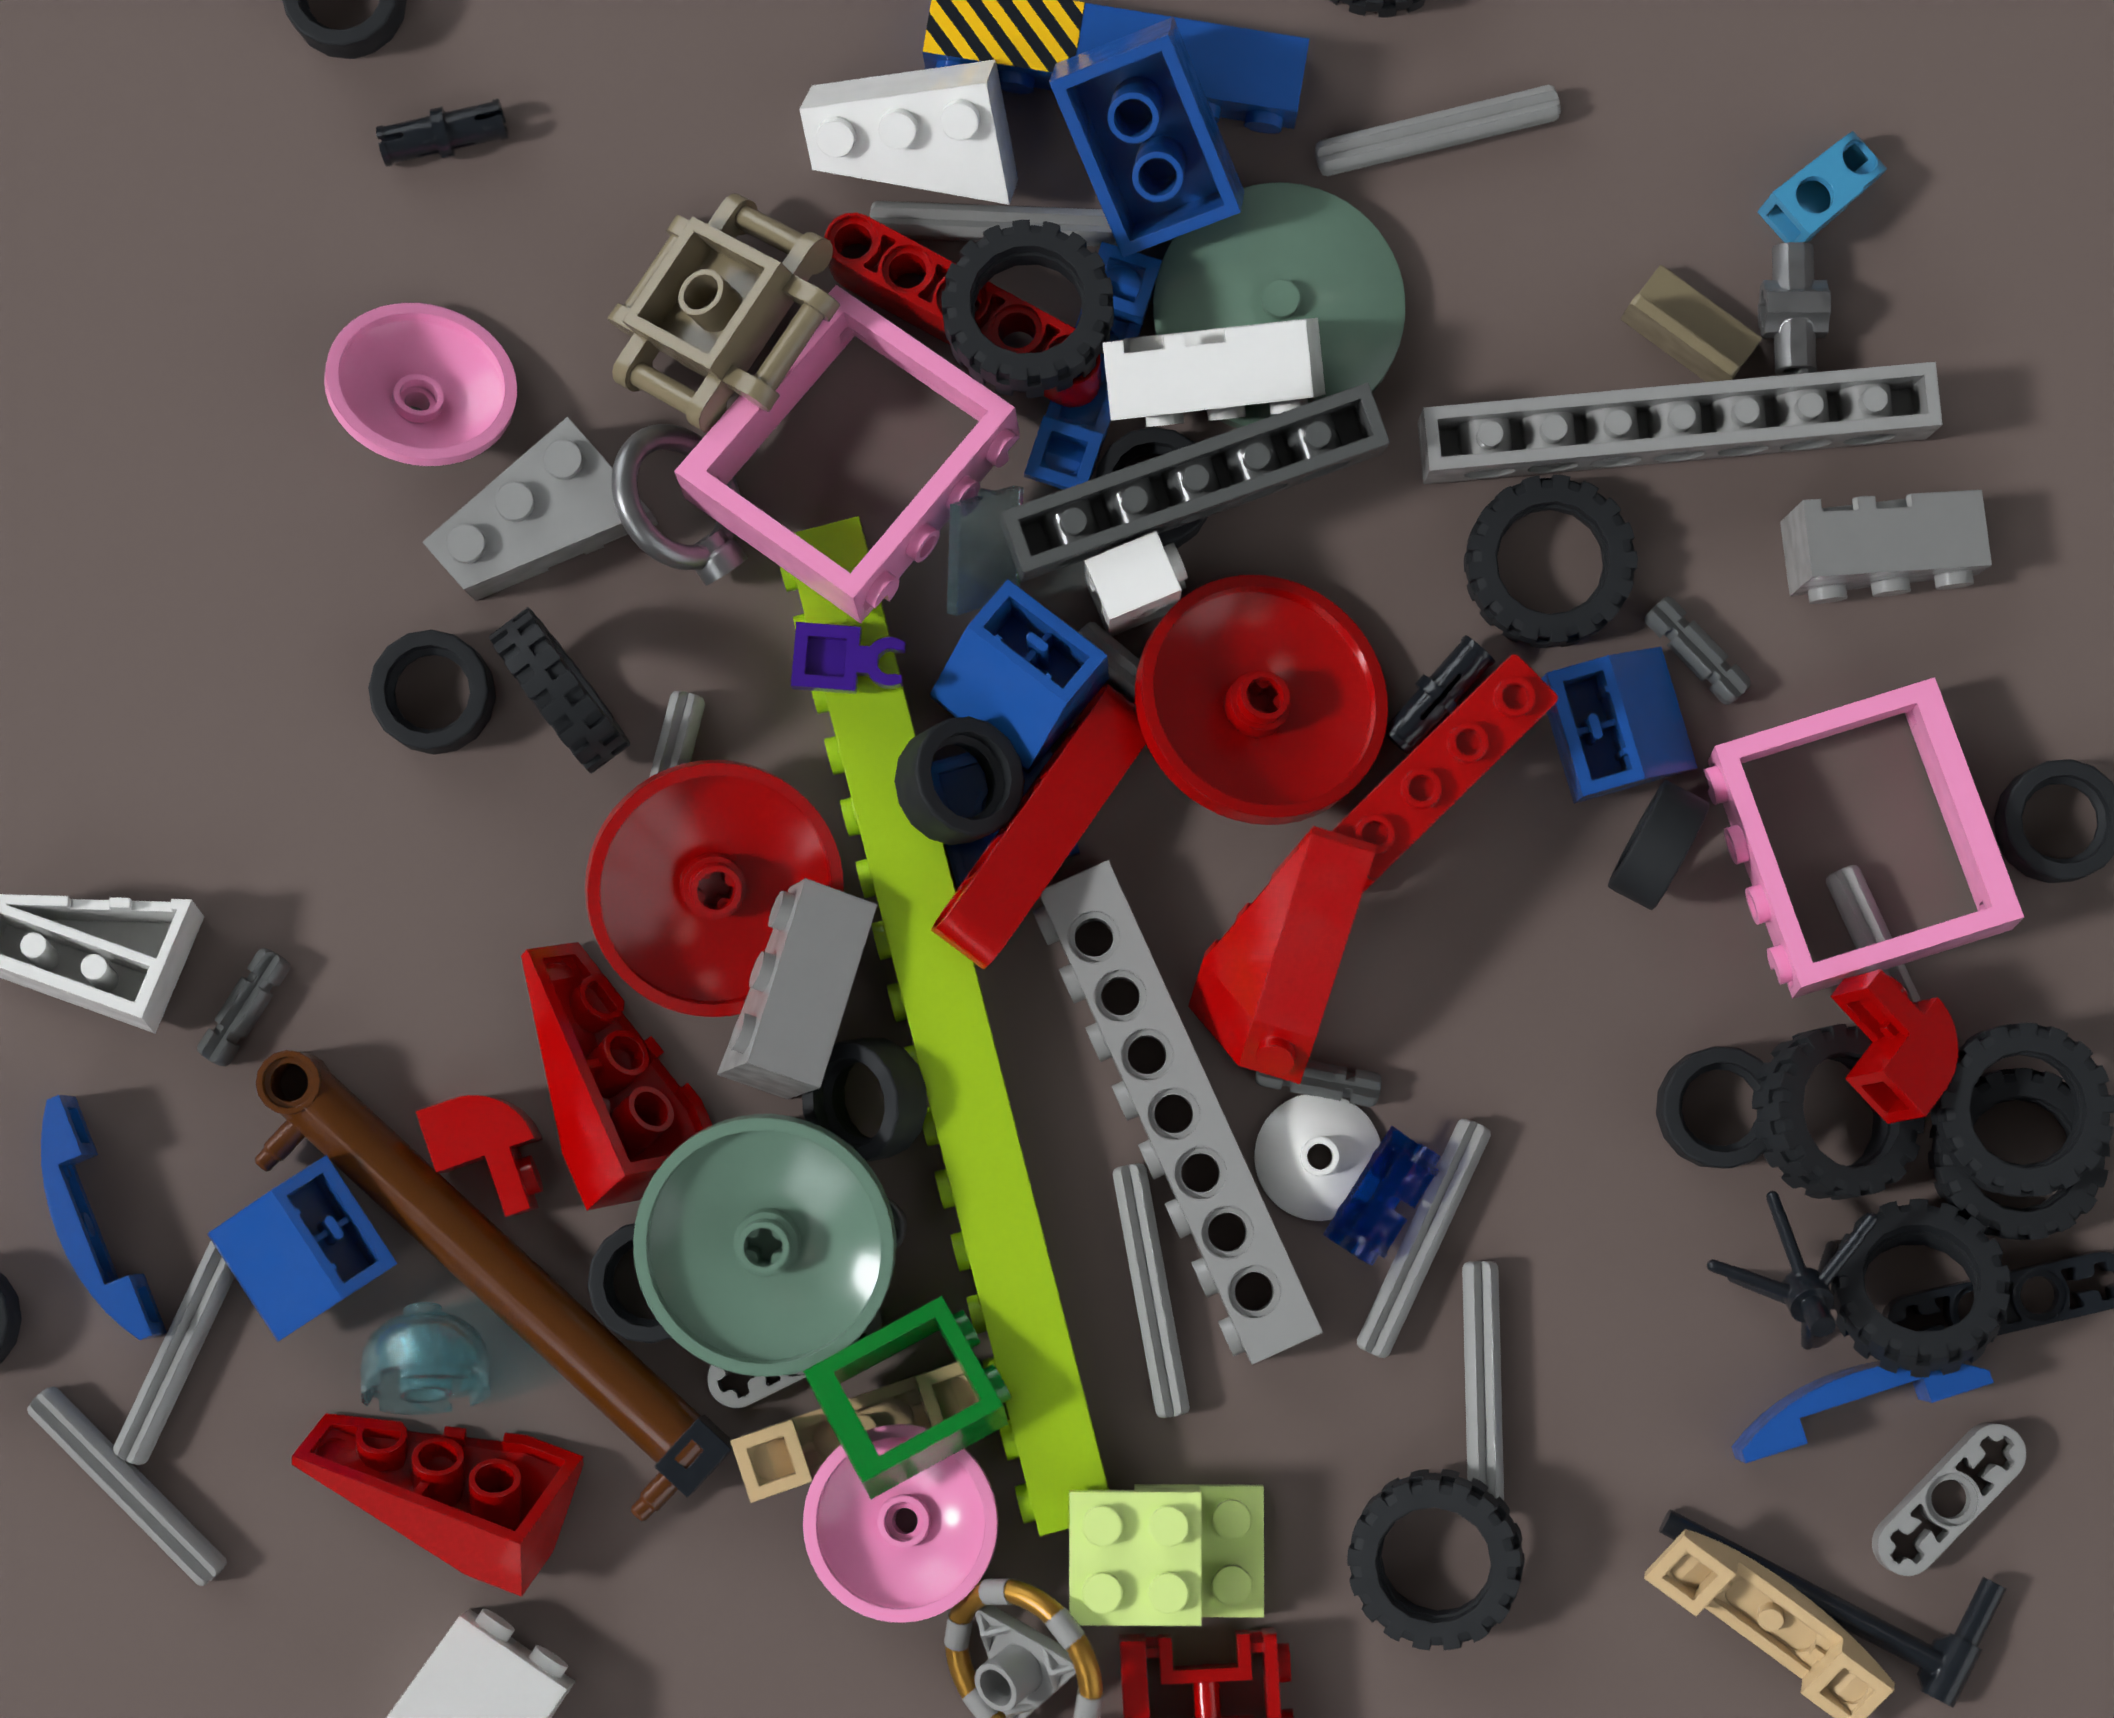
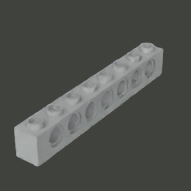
(1679, 422)
(1098, 897)

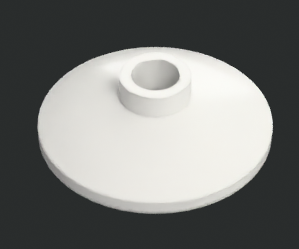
(1284, 1147)

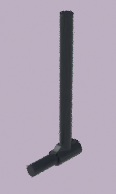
(1942, 1665)

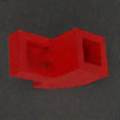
(1910, 1048)
(488, 1129)

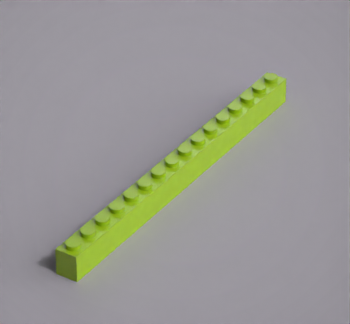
(962, 1077)

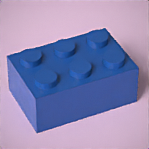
(1147, 137)

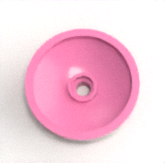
(426, 361)
(892, 1571)

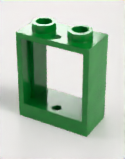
(932, 1445)

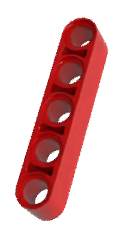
(921, 306)
(1043, 829)

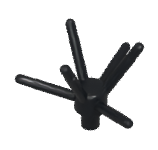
(1805, 1288)

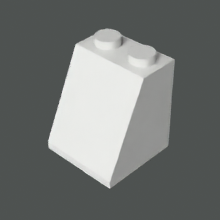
(485, 1675)

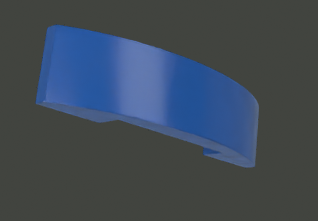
(1074, 436)
(63, 1145)
(1781, 1427)

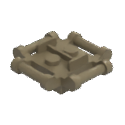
(717, 307)

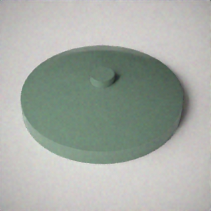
(1287, 260)
(764, 1244)

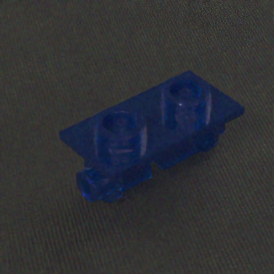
(1395, 1173)

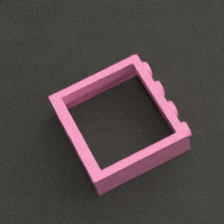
(916, 531)
(1958, 802)

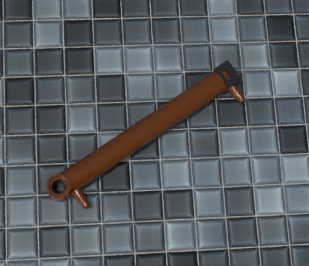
(497, 1272)

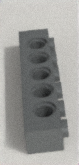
(1194, 482)

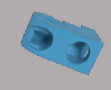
(1821, 190)

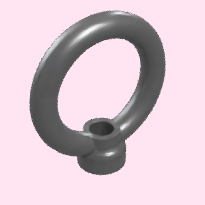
(711, 555)

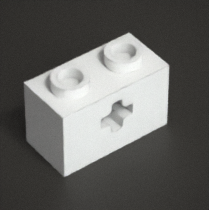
(1135, 582)

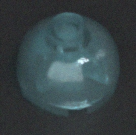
(423, 1361)

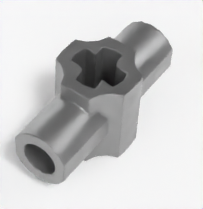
(1794, 308)

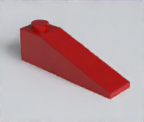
(1276, 965)
(607, 1087)
(465, 1499)

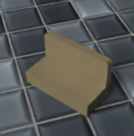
(1690, 327)

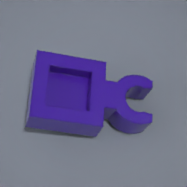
(832, 659)

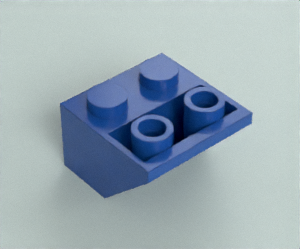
(1021, 673)
(1618, 723)
(302, 1248)

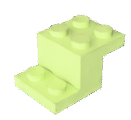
(1166, 1554)

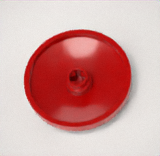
(1261, 699)
(691, 877)

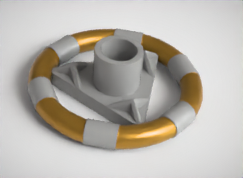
(1022, 1662)

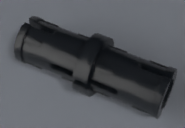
(442, 132)
(1438, 695)

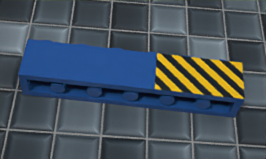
(1241, 70)

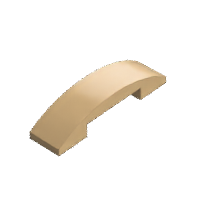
(796, 1448)
(1775, 1618)

